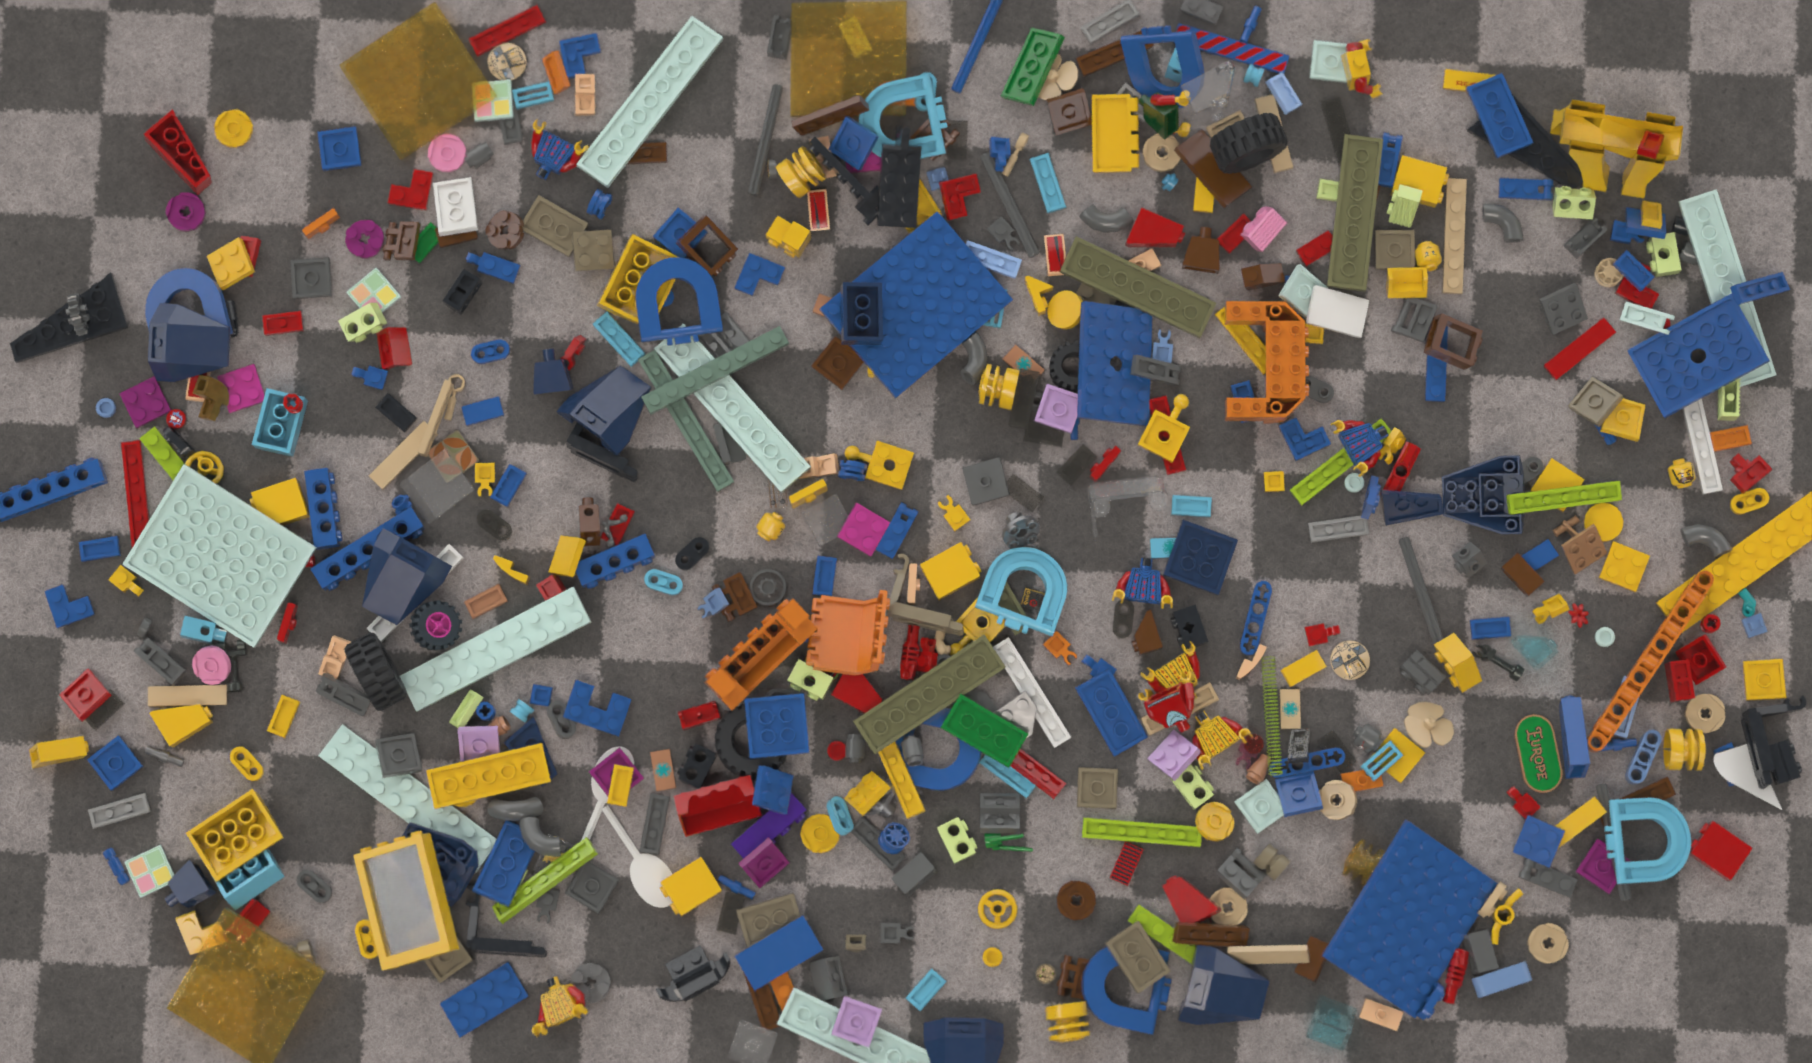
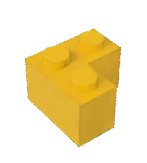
(788, 236)
(1458, 662)

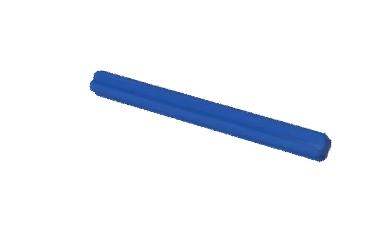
(976, 45)

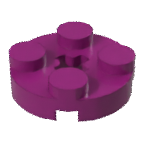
(180, 202)
(355, 233)

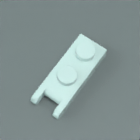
(1645, 317)

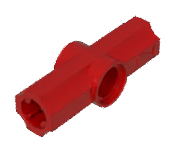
(1406, 460)

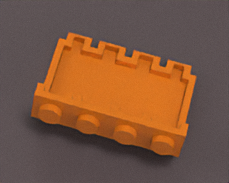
(848, 634)

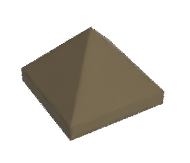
(855, 947)

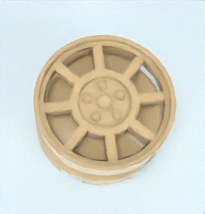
(1607, 274)

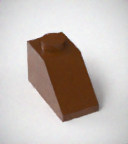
(1262, 275)
(1147, 636)

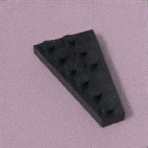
(1543, 155)
(56, 332)

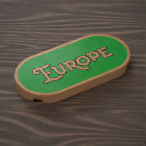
(1538, 753)

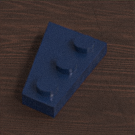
(1409, 506)
(530, 735)

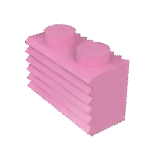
(1263, 228)

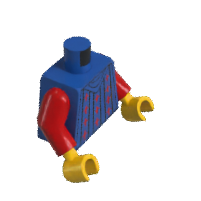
(553, 152)
(1361, 442)
(1144, 586)

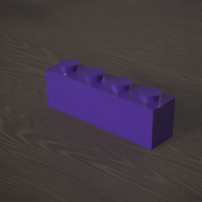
(770, 826)

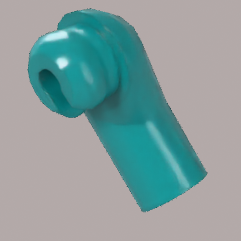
(1749, 603)

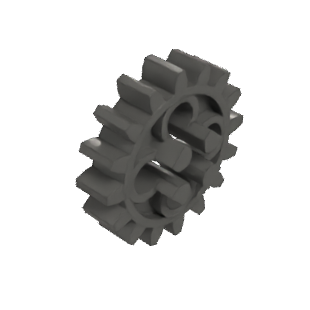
(77, 314)

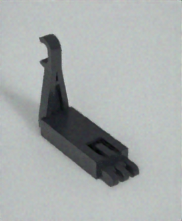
(599, 455)
(1757, 739)
(496, 946)

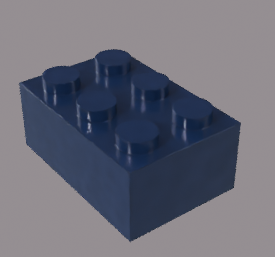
(861, 313)

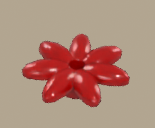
(1578, 615)

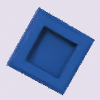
(541, 695)

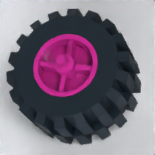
(435, 625)

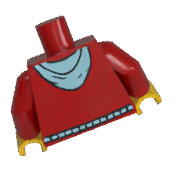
(1171, 705)

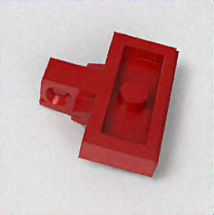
(1748, 472)

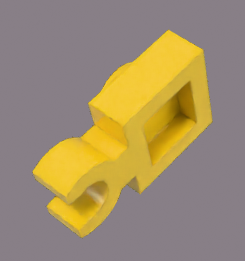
(484, 474)
(955, 515)

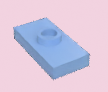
(1283, 93)

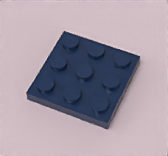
(1200, 557)

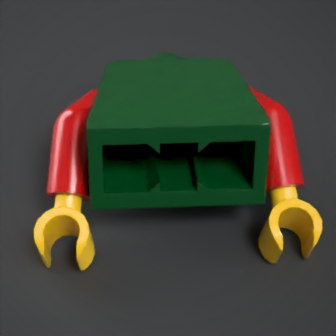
(1163, 114)

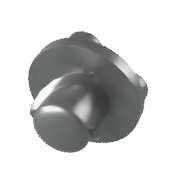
(1020, 530)
(886, 805)

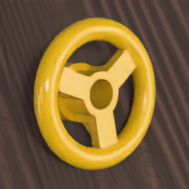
(204, 459)
(1010, 902)

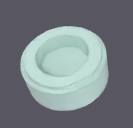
(1354, 483)
(1604, 637)

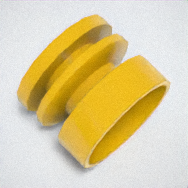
(799, 173)
(998, 386)
(1685, 749)
(1067, 1021)

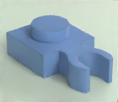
(1162, 350)
(714, 602)

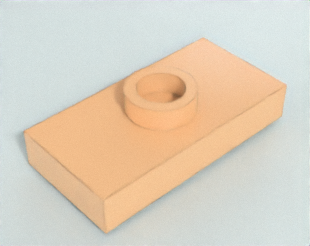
(1147, 260)
(913, 584)
(1381, 1014)

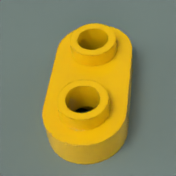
(1748, 501)
(246, 764)
(365, 940)

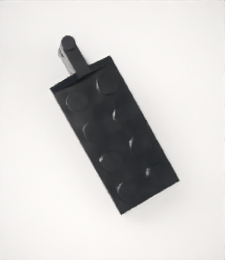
(899, 182)
(869, 199)

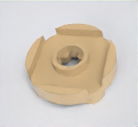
(1152, 158)
(1704, 702)
(1345, 807)
(1238, 905)
(1557, 937)

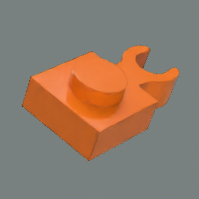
(1058, 645)

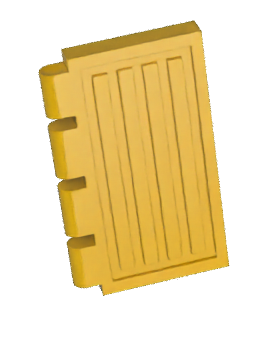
(1112, 133)

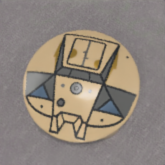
(507, 61)
(1350, 660)

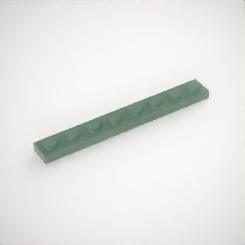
(715, 370)
(688, 425)

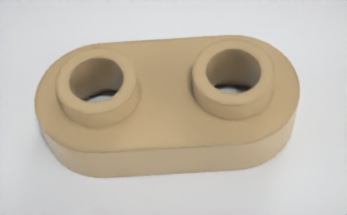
(1498, 893)

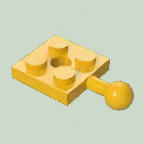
(1161, 422)
(876, 470)
(973, 631)

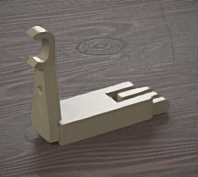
(915, 615)

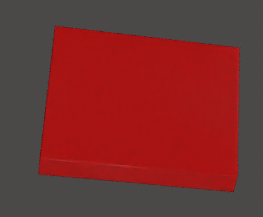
(1703, 659)

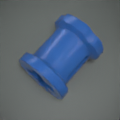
(490, 715)

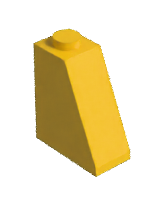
(181, 722)
(58, 751)

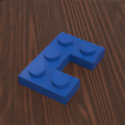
(606, 721)

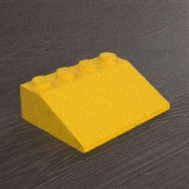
(622, 285)
(235, 834)

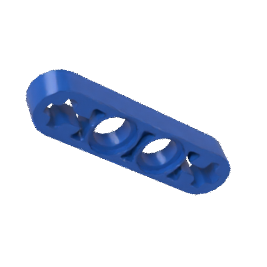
(1256, 618)
(1307, 767)

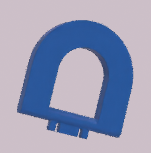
(1138, 63)
(188, 279)
(706, 299)
(948, 777)
(1113, 1014)

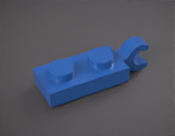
(495, 266)

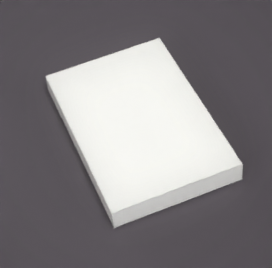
(455, 206)
(1337, 311)

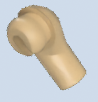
(940, 647)

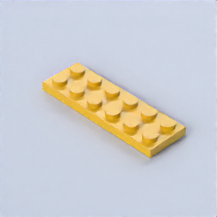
(488, 776)

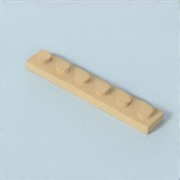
(1454, 236)

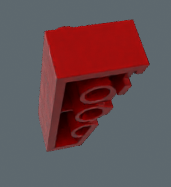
(178, 152)

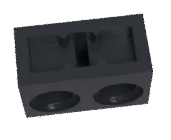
(462, 292)
(702, 768)

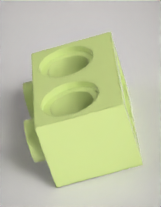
(1573, 208)
(361, 318)
(1187, 789)
(952, 842)

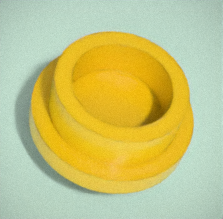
(992, 957)

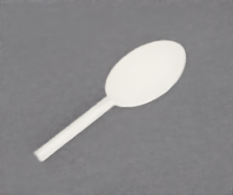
(600, 795)
(645, 869)

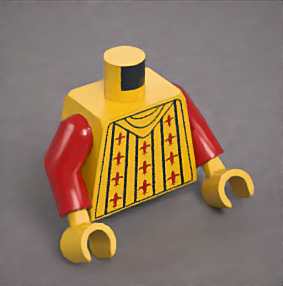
(1358, 70)
(1170, 673)
(1216, 736)
(559, 1005)

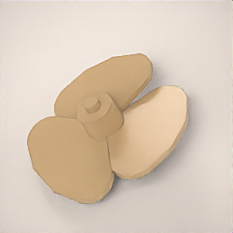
(1064, 78)
(1423, 722)

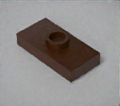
(449, 240)

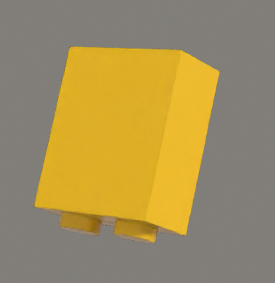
(1422, 176)
(281, 502)
(950, 570)
(690, 887)

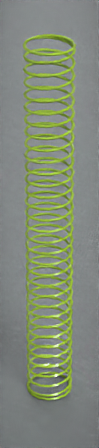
(1263, 660)

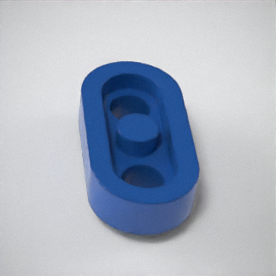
(490, 350)
(1430, 1001)

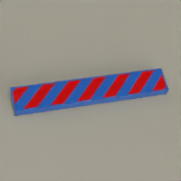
(1238, 50)

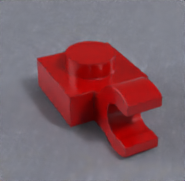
(575, 348)
(1318, 634)
(927, 658)
(1525, 804)

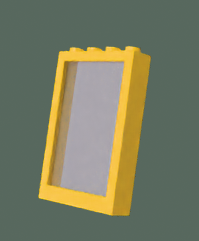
(406, 900)

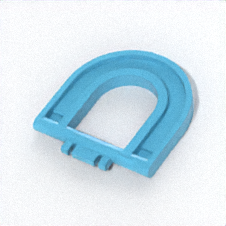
(904, 90)
(1046, 568)
(1677, 835)

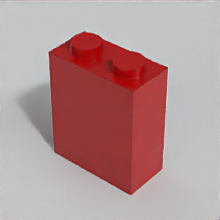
(1719, 850)

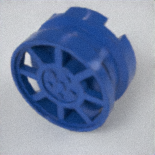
(599, 203)
(852, 470)
(893, 838)

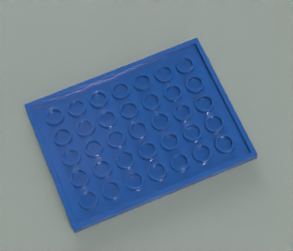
(930, 303)
(1409, 919)

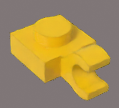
(1392, 444)
(125, 580)
(1553, 606)

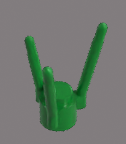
(994, 841)

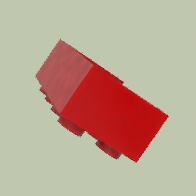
(716, 805)

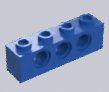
(314, 479)
(603, 559)

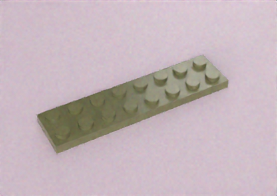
(1355, 212)
(1137, 287)
(929, 694)

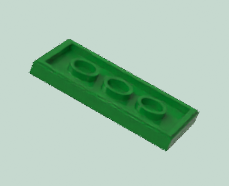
(1032, 66)
(984, 730)

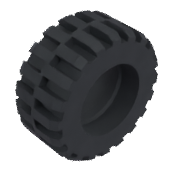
(1248, 143)
(375, 671)
(726, 749)

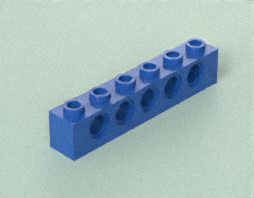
(95, 478)
(323, 570)

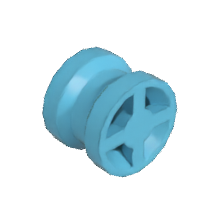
(1253, 75)
(521, 710)

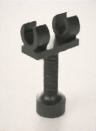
(1489, 655)
(234, 685)

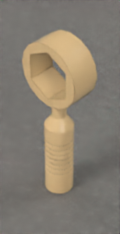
(1021, 142)
(452, 401)

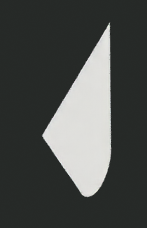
(1737, 768)

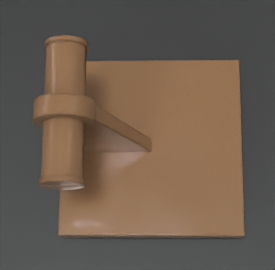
(1583, 547)

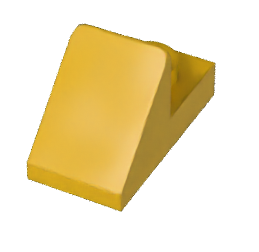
(1036, 289)

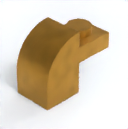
(214, 396)

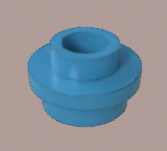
(1169, 181)

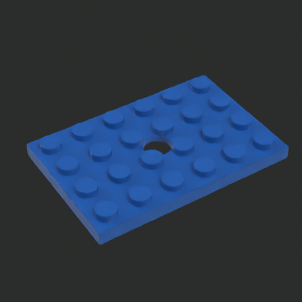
(1729, 348)
(1101, 390)

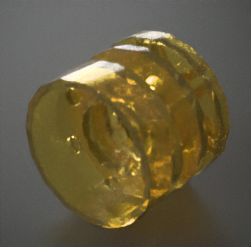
(1362, 861)

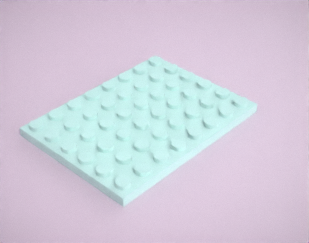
(219, 555)

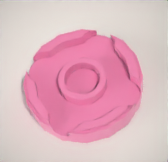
(449, 159)
(211, 665)

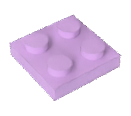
(1058, 409)
(478, 742)
(1174, 755)
(856, 1021)

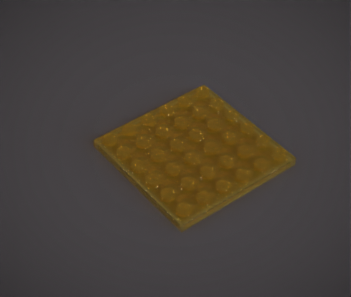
(846, 52)
(418, 80)
(246, 988)

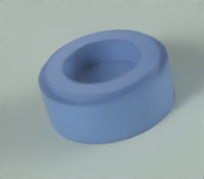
(105, 407)

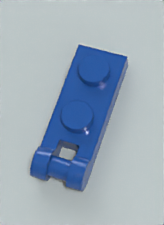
(1389, 159)
(1525, 189)
(896, 531)

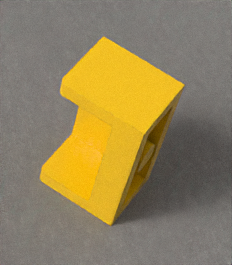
(1407, 282)

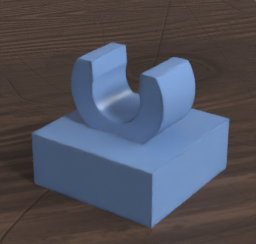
(936, 176)
(1754, 625)

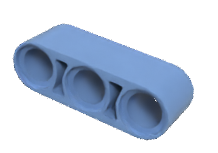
(1650, 750)
(1501, 979)

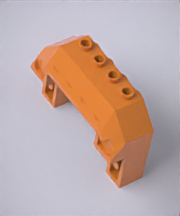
(1284, 361)
(792, 631)

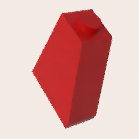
(1154, 231)
(856, 693)
(1188, 901)

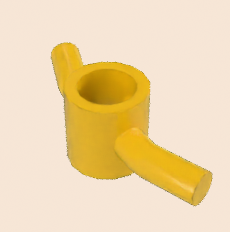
(1508, 907)

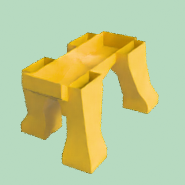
(1592, 132)

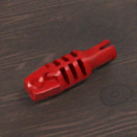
(910, 654)
(1455, 975)

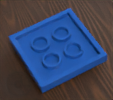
(776, 726)

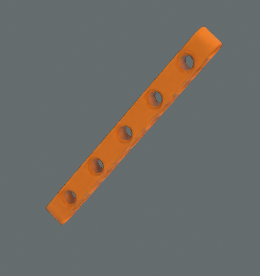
(1649, 660)

